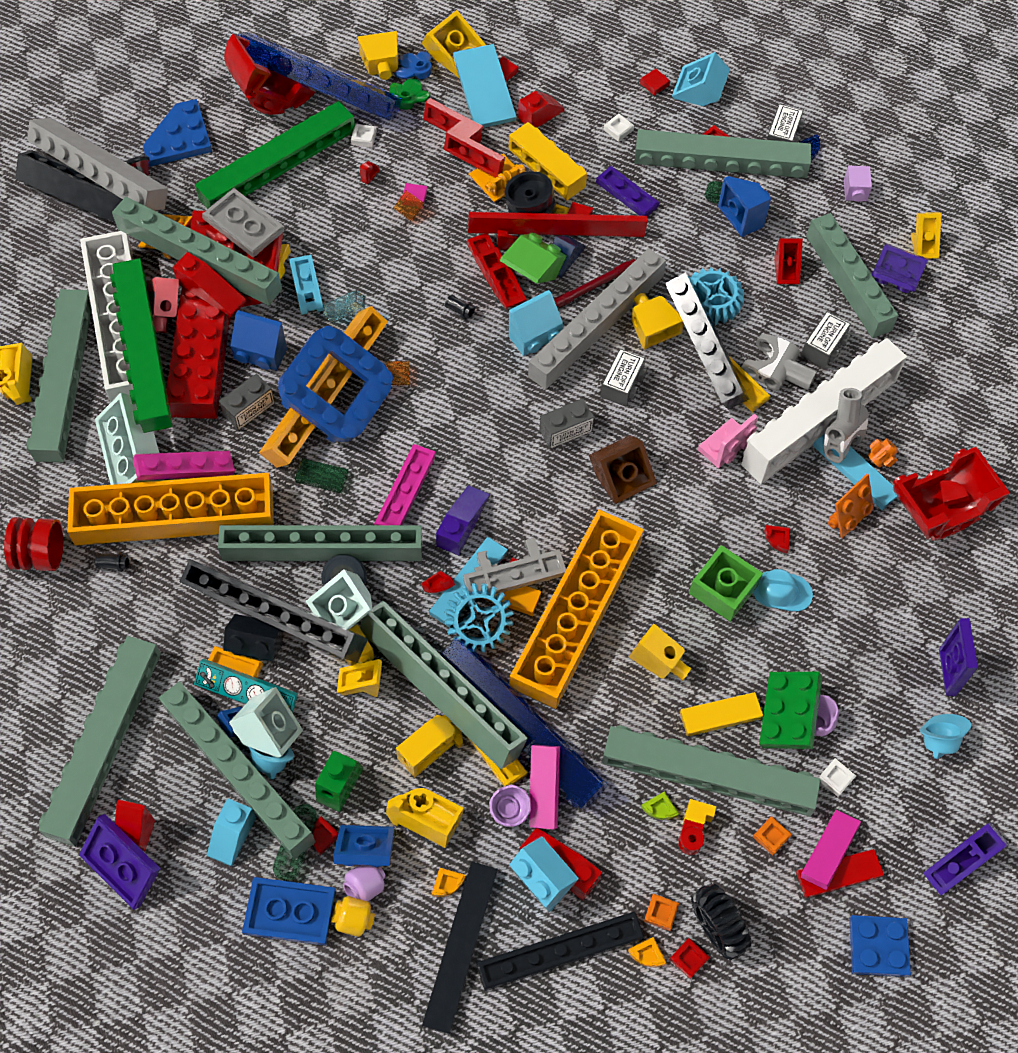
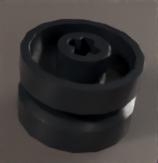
(530, 194)

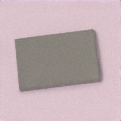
(243, 222)

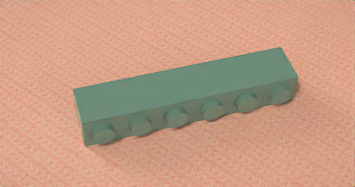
(852, 275)

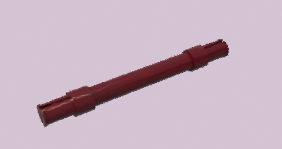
(569, 296)

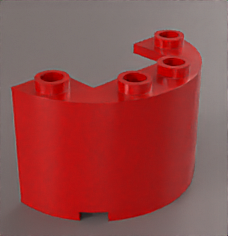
(263, 88)
(925, 500)

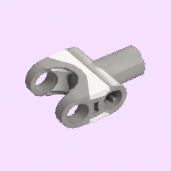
(780, 365)
(850, 422)

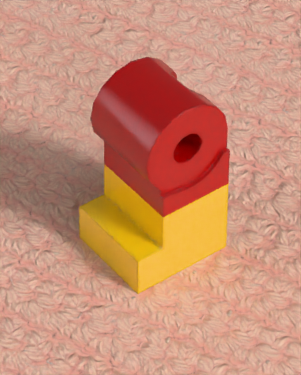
(691, 833)

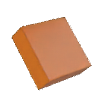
(772, 835)
(661, 912)

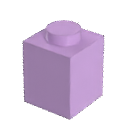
(857, 183)

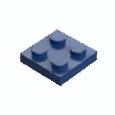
(364, 845)
(879, 946)

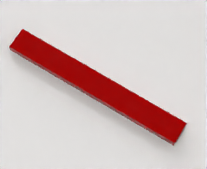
(557, 224)

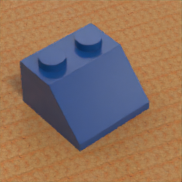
(744, 204)
(258, 341)

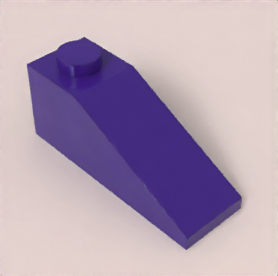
(461, 520)
(966, 858)

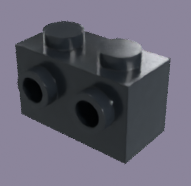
(252, 638)

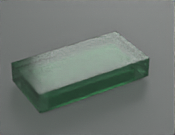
(321, 475)

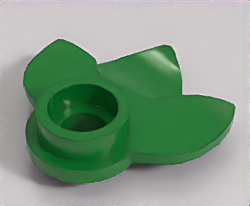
(410, 93)

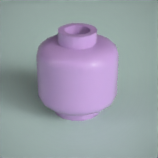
(364, 882)

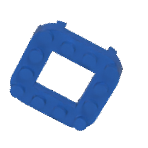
(314, 408)

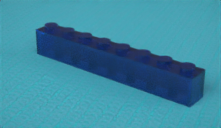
(322, 77)
(575, 775)

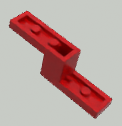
(463, 138)

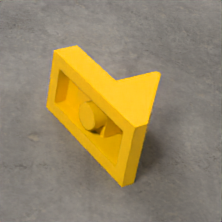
(927, 236)
(360, 678)

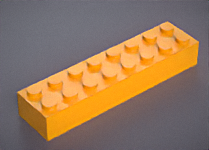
(168, 508)
(576, 609)

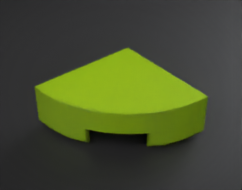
(660, 807)

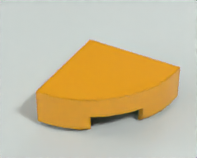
(447, 883)
(647, 954)

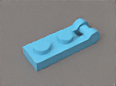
(306, 284)

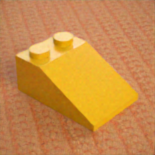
(451, 36)

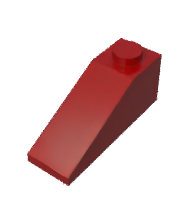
(207, 284)
(583, 869)

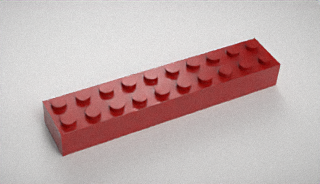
(198, 347)

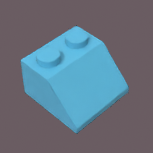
(702, 80)
(534, 323)
(543, 872)

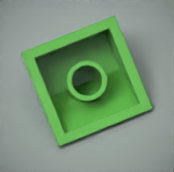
(534, 258)

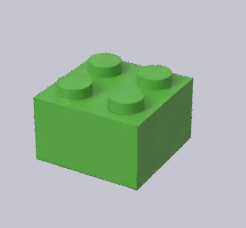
(725, 583)

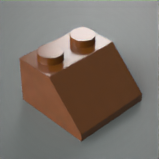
(623, 468)

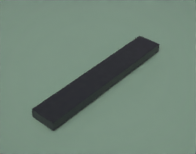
(459, 948)
(559, 951)

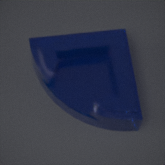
(815, 145)

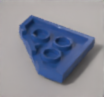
(178, 135)

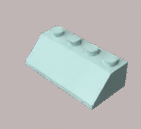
(122, 440)

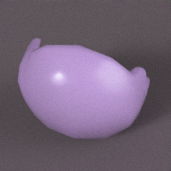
(827, 716)
(510, 806)

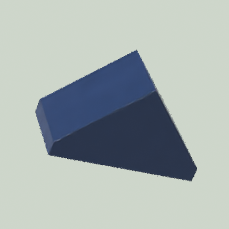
(571, 249)

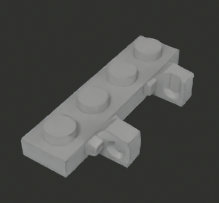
(509, 576)

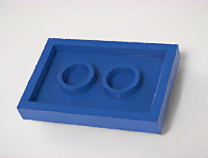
(289, 911)

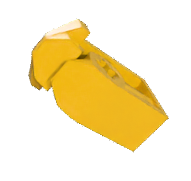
(15, 372)
(428, 744)
(426, 814)

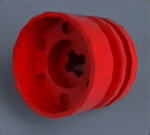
(33, 544)

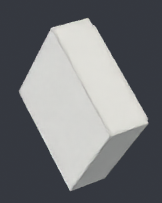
(618, 127)
(363, 135)
(836, 777)

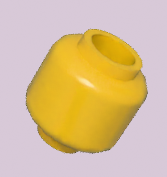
(352, 916)

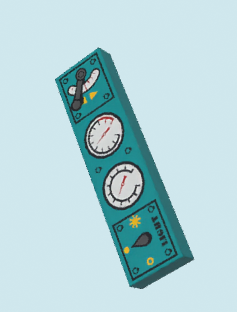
(237, 684)

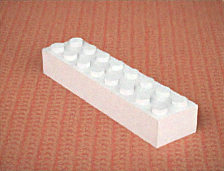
(98, 256)
(807, 421)

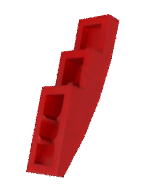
(497, 274)

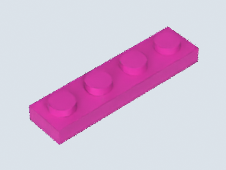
(183, 465)
(406, 486)

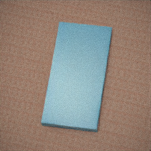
(484, 86)

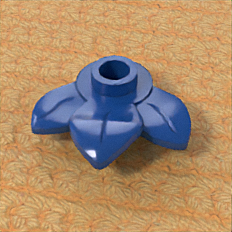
(414, 65)

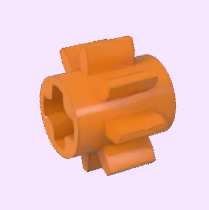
(883, 453)

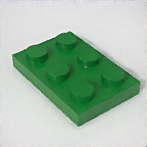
(791, 710)

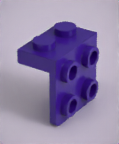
(899, 268)

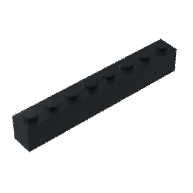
(274, 611)

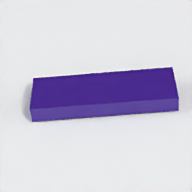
(627, 192)

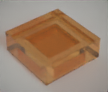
(408, 206)
(400, 372)

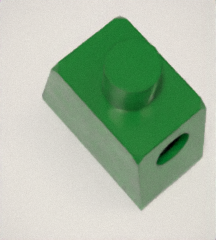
(337, 778)

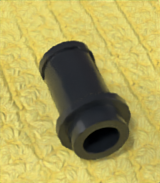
(459, 306)
(112, 561)

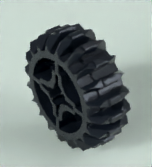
(721, 921)

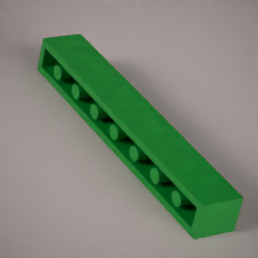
(278, 155)
(142, 346)

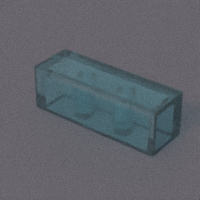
(344, 306)

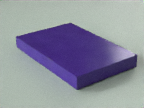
(958, 657)
(119, 861)

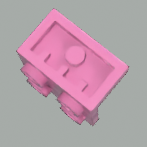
(727, 441)

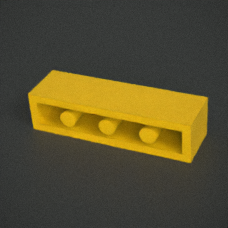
(545, 157)

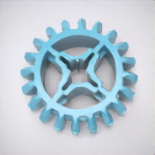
(719, 293)
(488, 637)

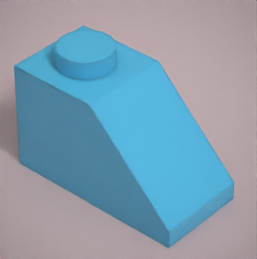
(230, 832)

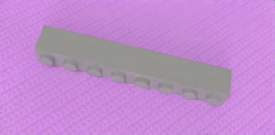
(96, 163)
(596, 319)

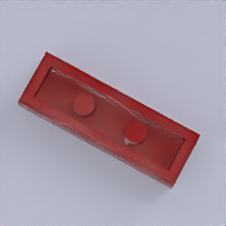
(851, 871)

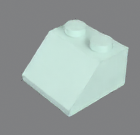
(342, 600)
(267, 724)

